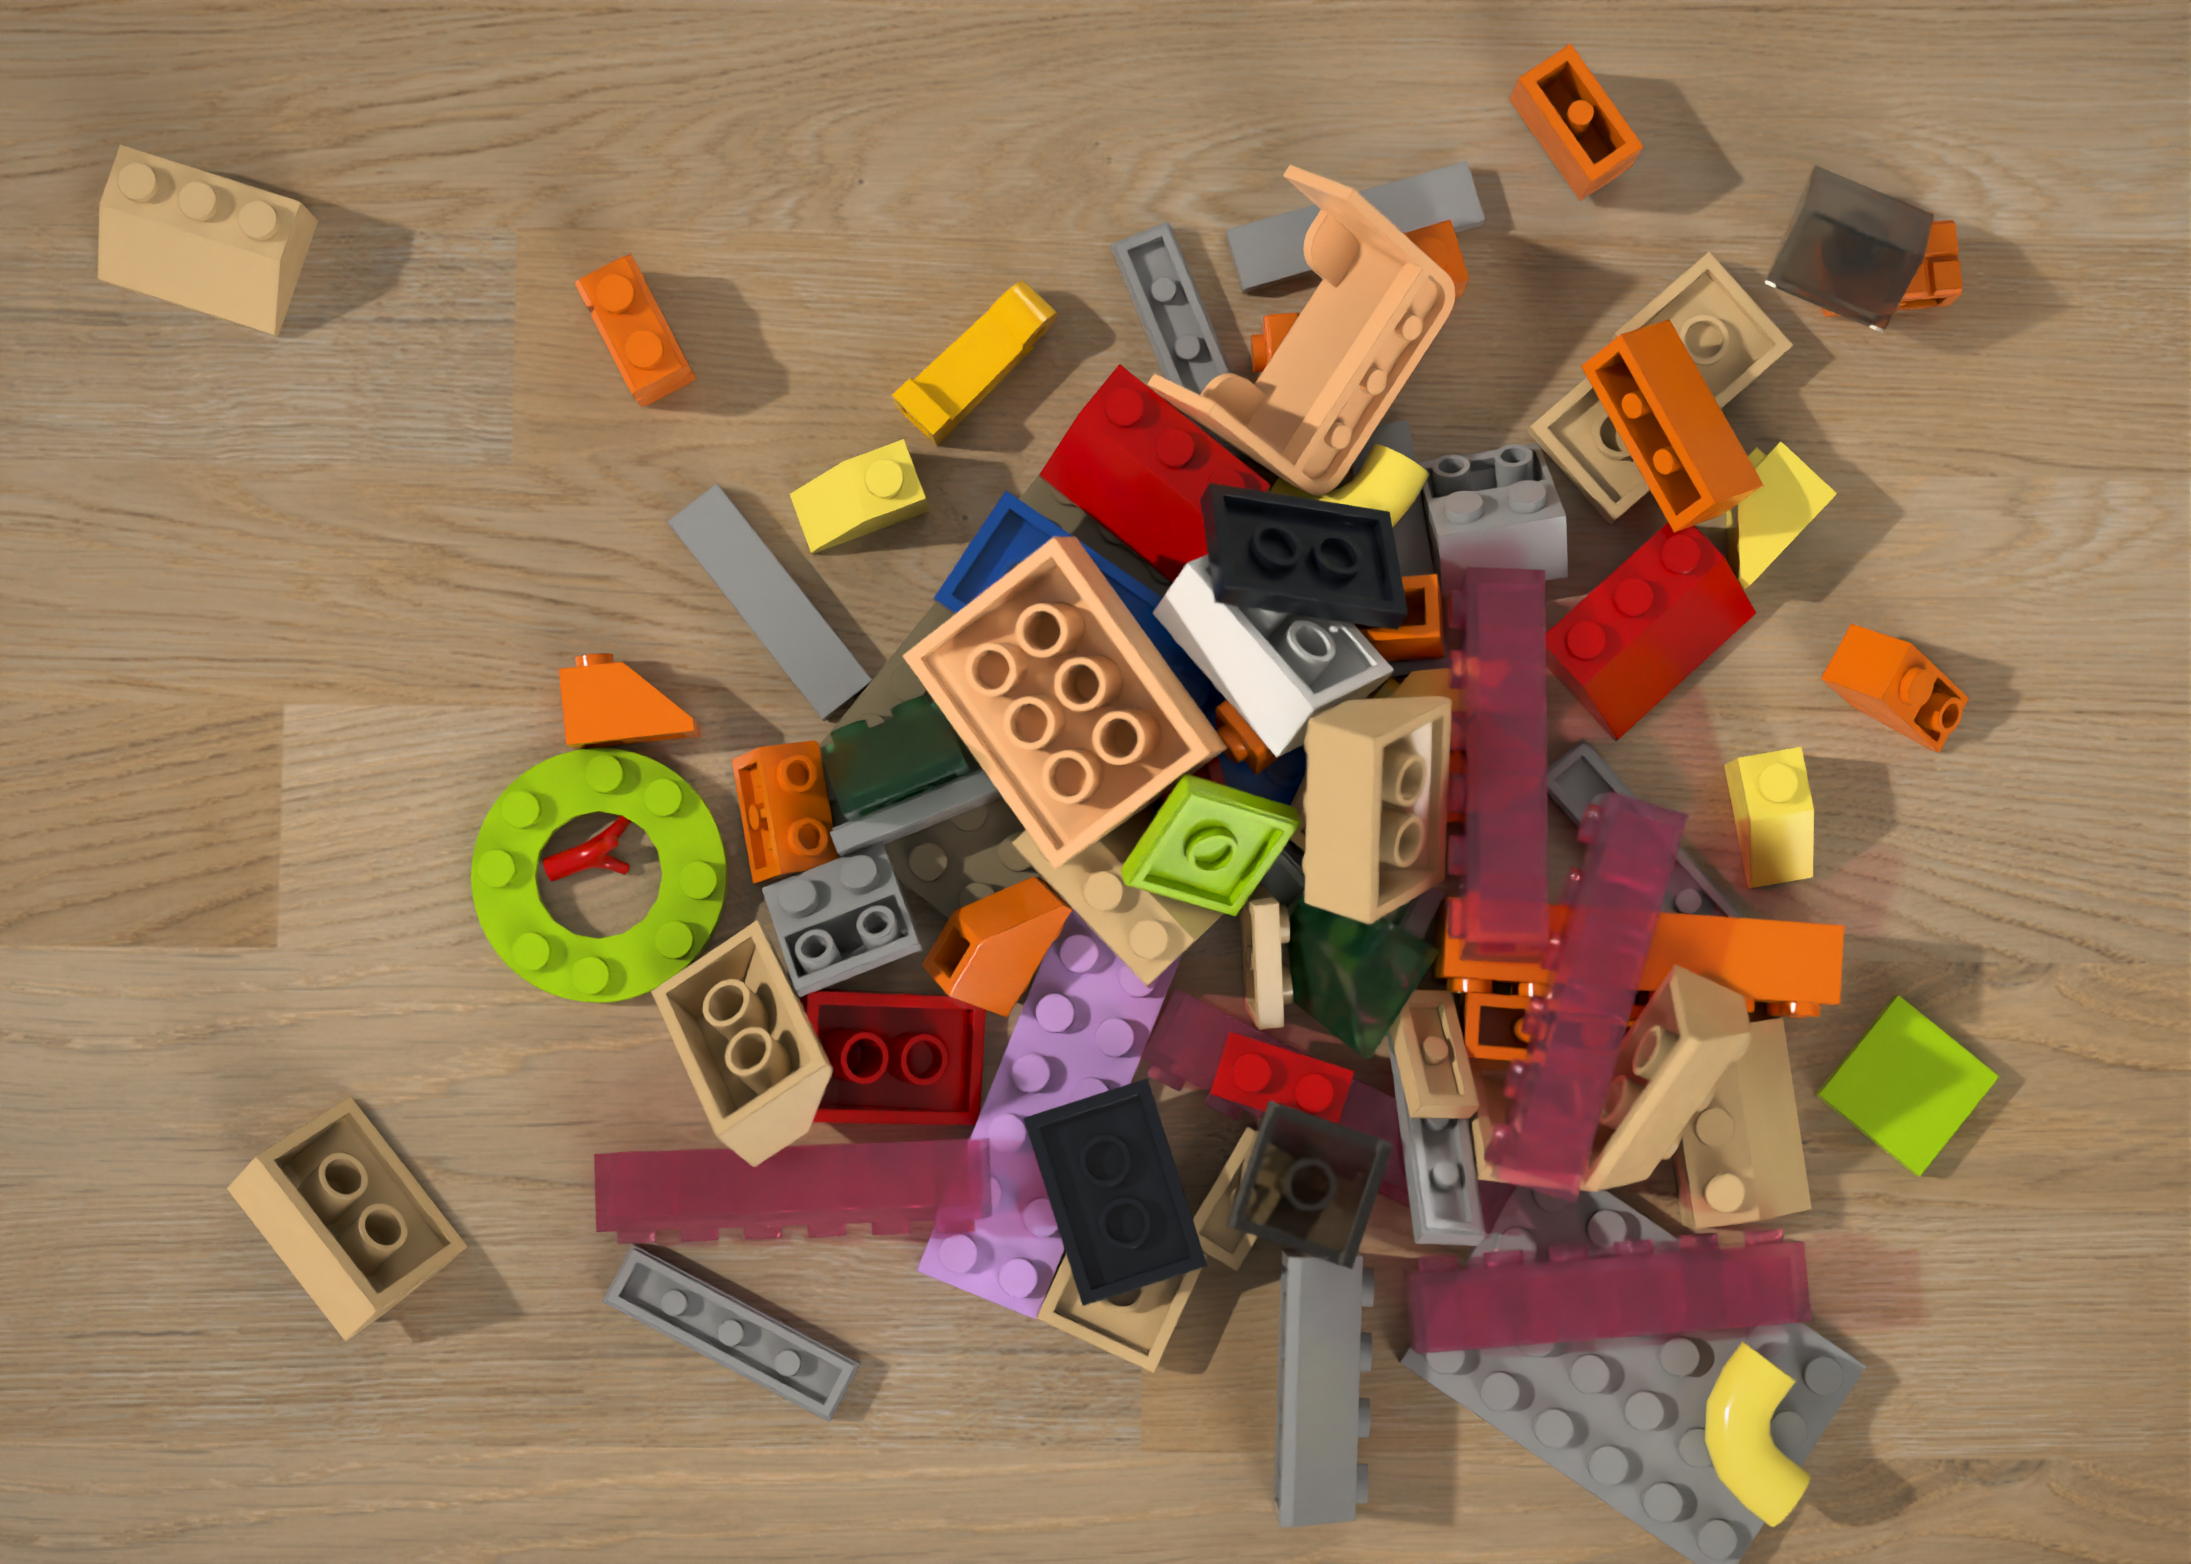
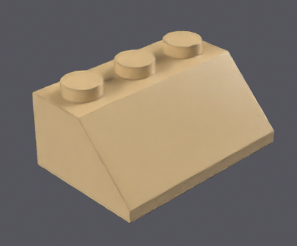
(201, 240)
(1376, 804)
(1136, 924)
(746, 1044)
(1665, 1075)
(1745, 1148)
(346, 1217)

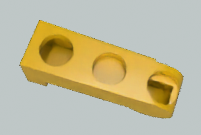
(975, 362)

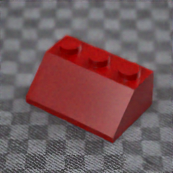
(1143, 472)
(1647, 627)

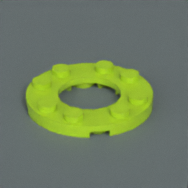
(689, 893)

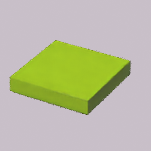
(1210, 845)
(1907, 1085)

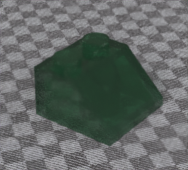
(893, 758)
(1354, 972)

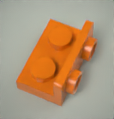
(784, 809)

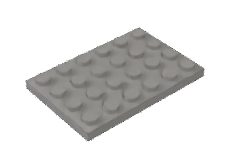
(1633, 1409)

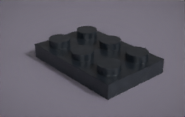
(1302, 556)
(1115, 1192)

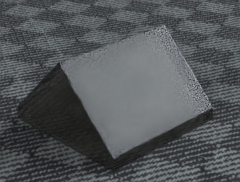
(1850, 249)
(1309, 1184)

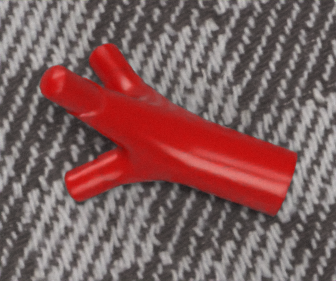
(589, 854)

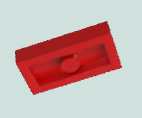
(1260, 1072)

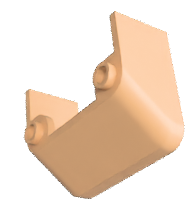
(1343, 353)

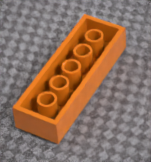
(1766, 961)

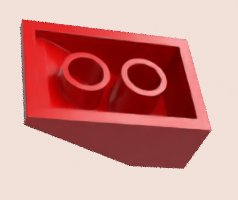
(898, 1057)

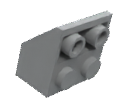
(1493, 514)
(842, 919)

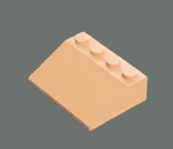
(1064, 700)

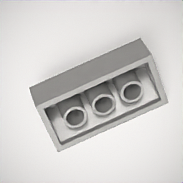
(1319, 1390)

